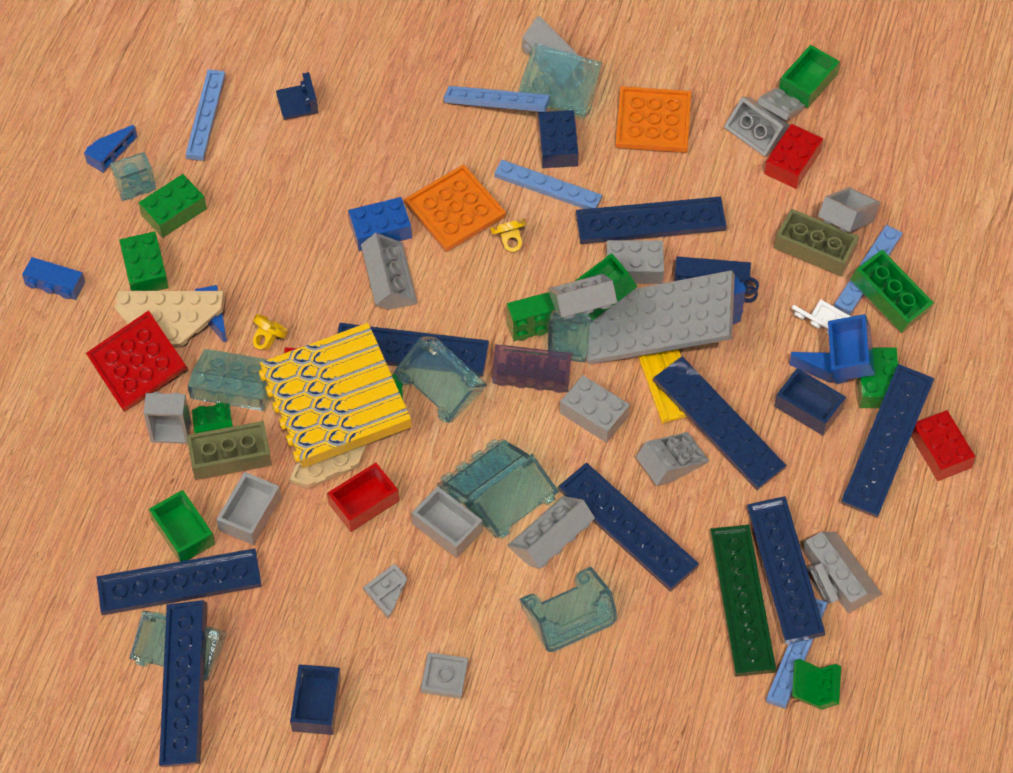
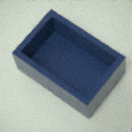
(558, 139)
(810, 401)
(315, 699)

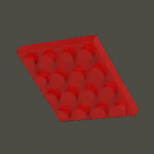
(136, 360)

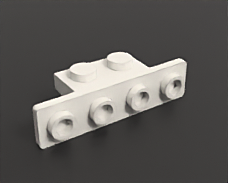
(821, 315)

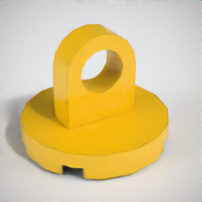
(510, 230)
(268, 329)

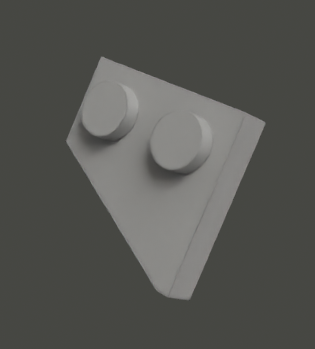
(822, 583)
(386, 589)

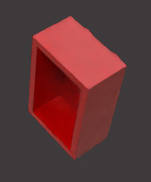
(793, 156)
(942, 445)
(363, 497)

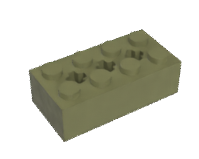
(816, 242)

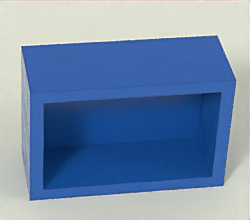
(384, 218)
(851, 347)

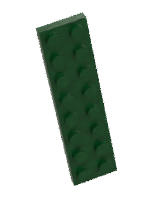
(742, 600)

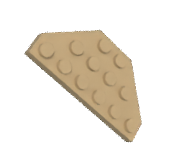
(176, 312)
(327, 469)

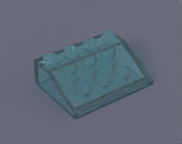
(563, 76)
(229, 380)
(482, 470)

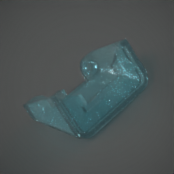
(569, 335)
(440, 377)
(513, 497)
(572, 613)
(150, 642)

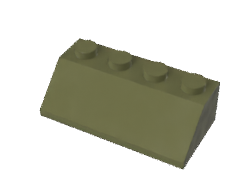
(229, 450)

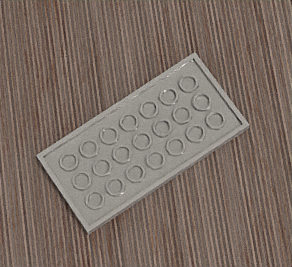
(664, 318)

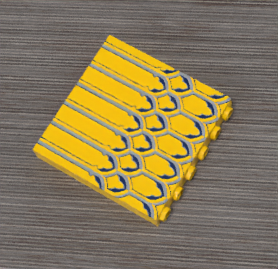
(334, 395)

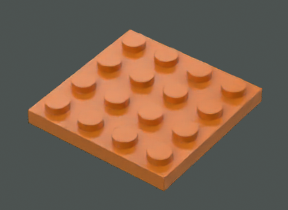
(653, 119)
(455, 207)

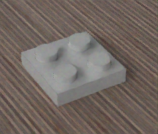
(781, 104)
(444, 675)

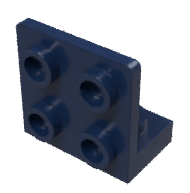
(298, 100)

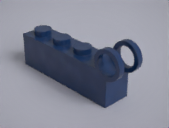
(695, 267)

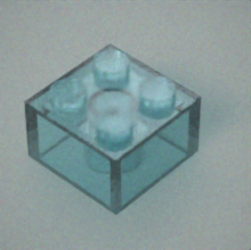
(133, 176)

